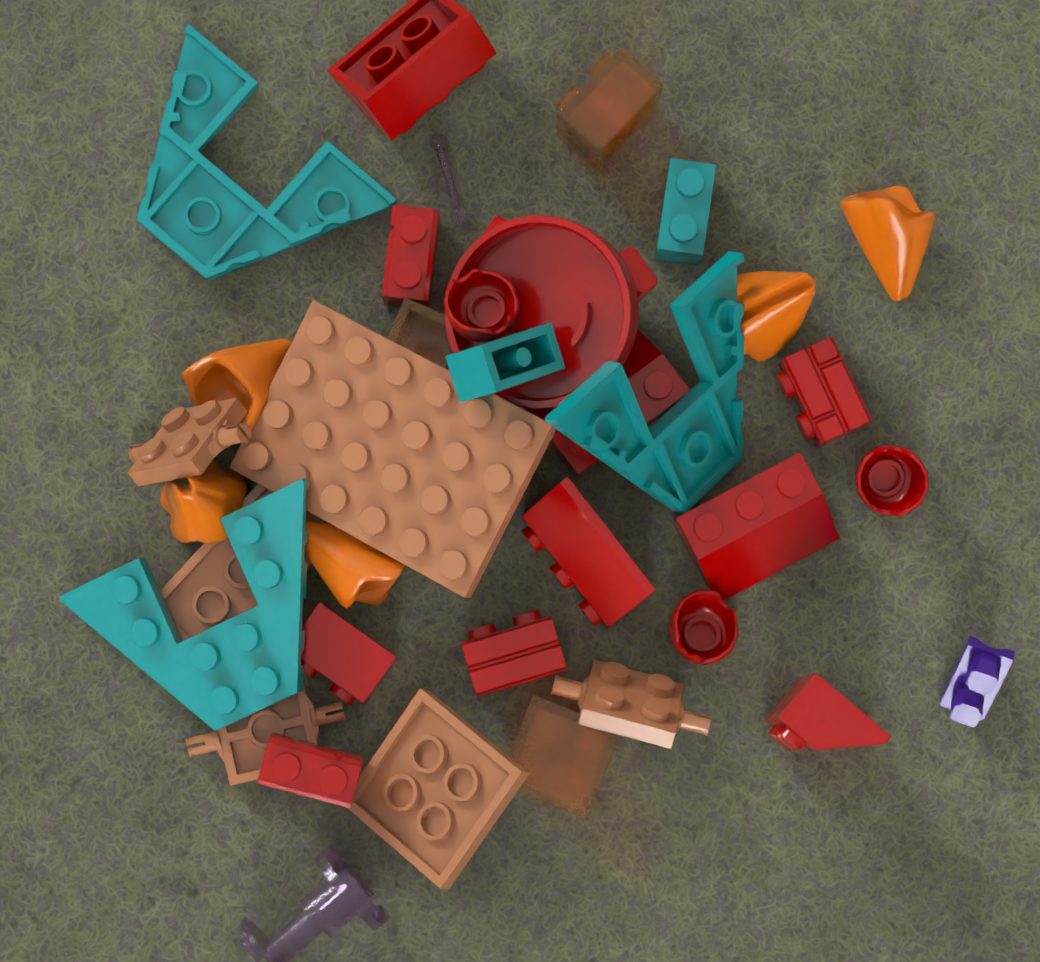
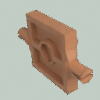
(189, 441)
(631, 703)
(245, 741)

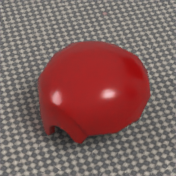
(481, 305)
(891, 480)
(703, 627)

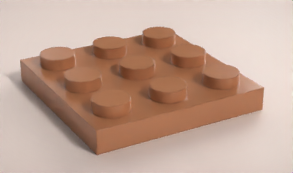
(435, 788)

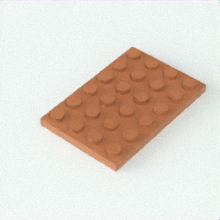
(394, 449)

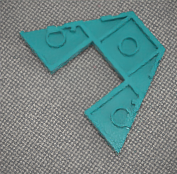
(210, 216)
(702, 432)
(239, 662)

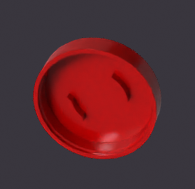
(561, 278)

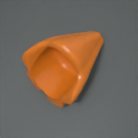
(890, 235)
(772, 309)
(237, 373)
(201, 501)
(350, 565)

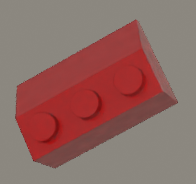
(412, 63)
(654, 386)
(757, 527)
(585, 555)
(821, 718)

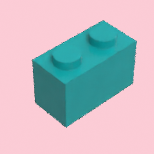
(685, 211)
(505, 362)

